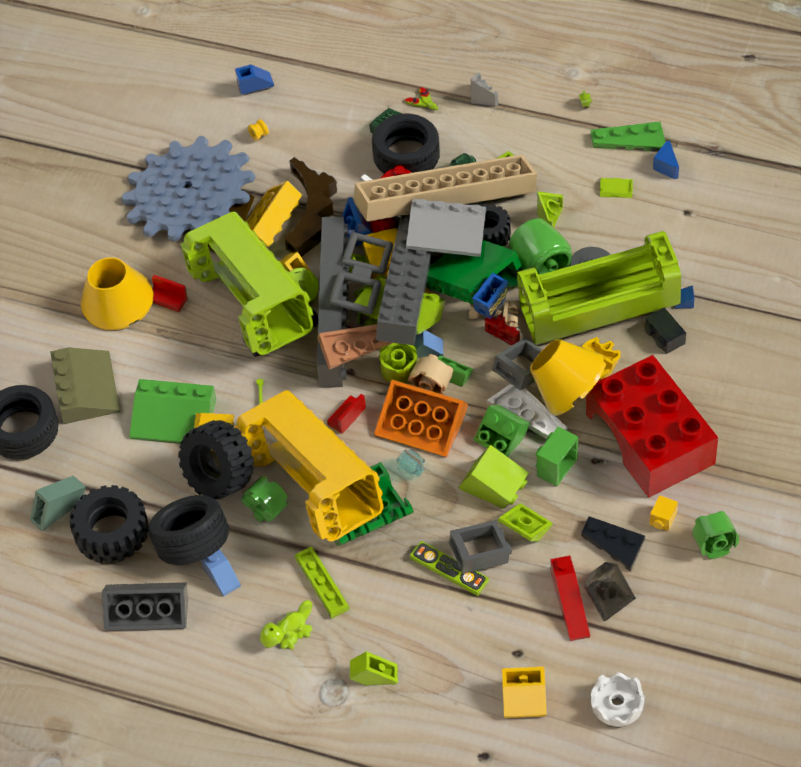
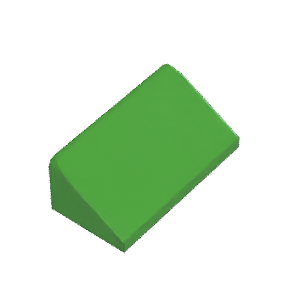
(460, 372)

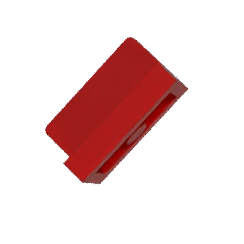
(169, 293)
(347, 413)

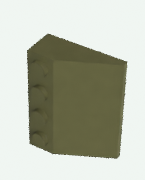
(84, 383)

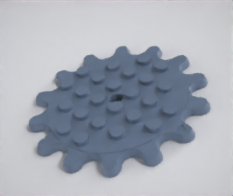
(162, 193)

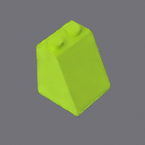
(494, 478)

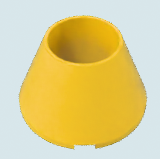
(115, 294)
(566, 373)

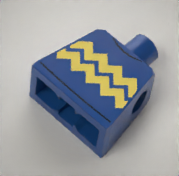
(487, 300)

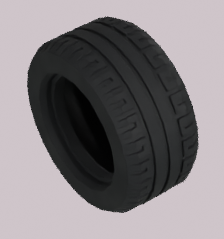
(401, 128)
(35, 439)
(188, 530)

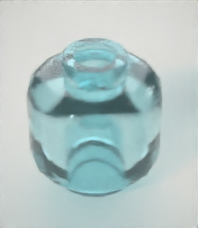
(410, 463)

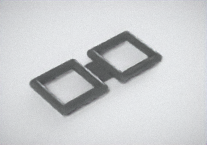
(361, 273)

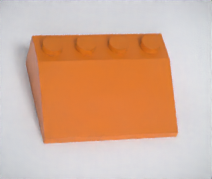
(420, 418)

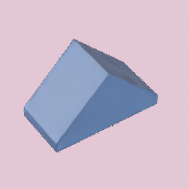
(427, 343)

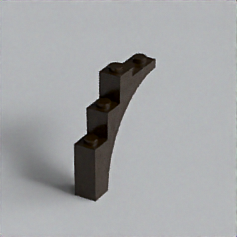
(319, 190)

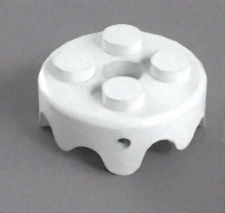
(617, 687)

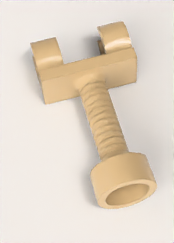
(512, 307)

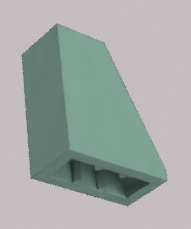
(55, 501)

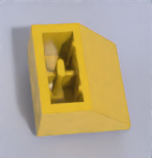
(524, 692)

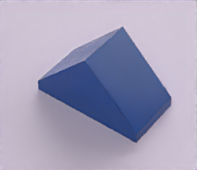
(666, 162)

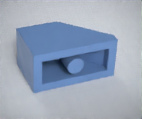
(220, 572)

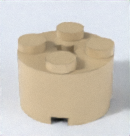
(431, 374)

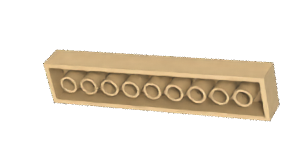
(452, 184)

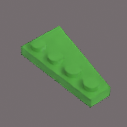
(630, 136)

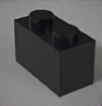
(665, 330)

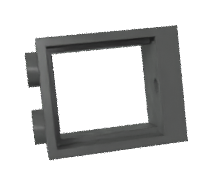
(504, 365)
(483, 560)

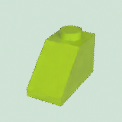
(373, 670)

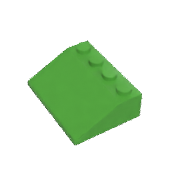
(168, 409)

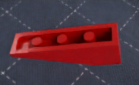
(569, 597)

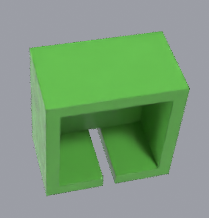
(557, 456)

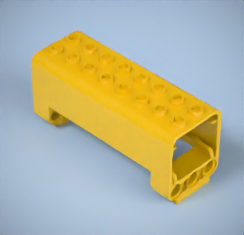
(338, 482)

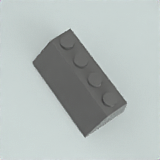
(145, 606)

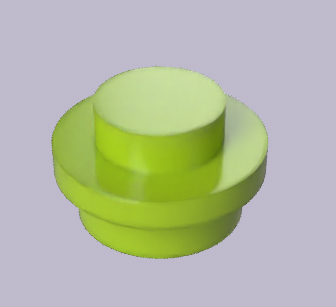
(585, 99)

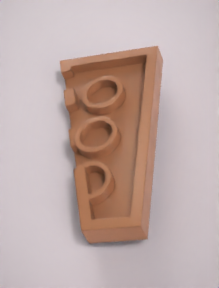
(349, 344)

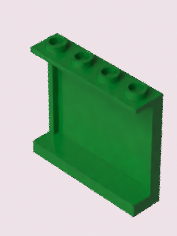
(464, 274)

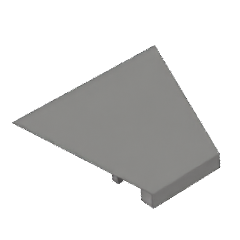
(481, 92)

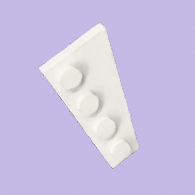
(527, 407)

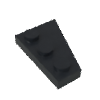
(617, 541)

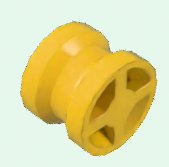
(258, 129)

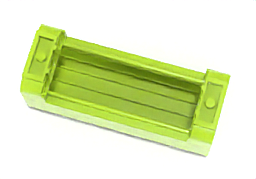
(600, 290)
(273, 302)

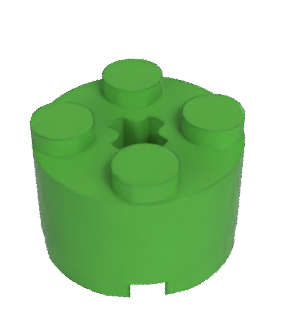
(265, 499)
(715, 534)

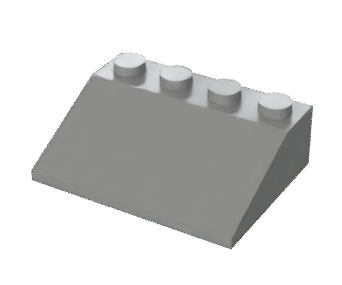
(446, 227)

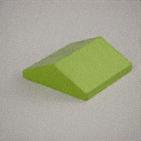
(526, 522)

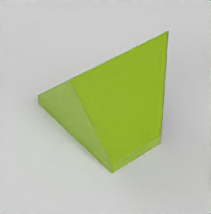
(549, 207)

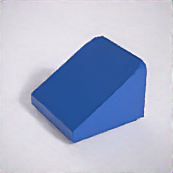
(687, 298)

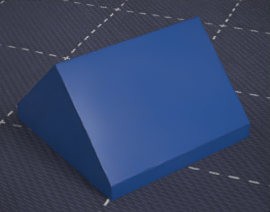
(355, 220)

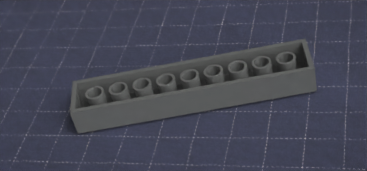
(403, 290)
(332, 317)

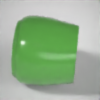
(540, 247)

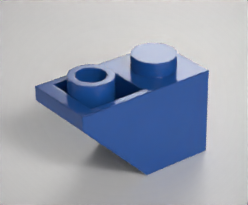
(252, 79)

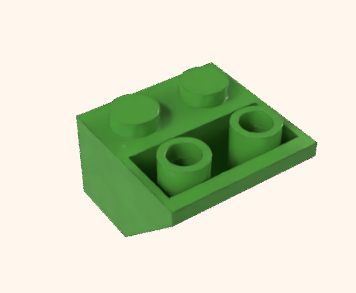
(501, 429)

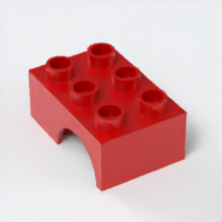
(654, 425)

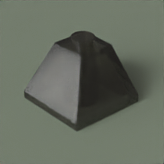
(608, 590)

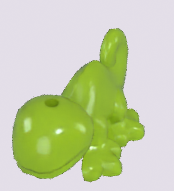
(290, 628)

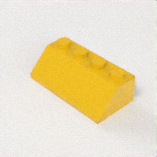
(273, 211)

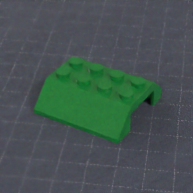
(393, 508)

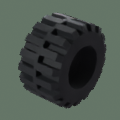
(500, 223)

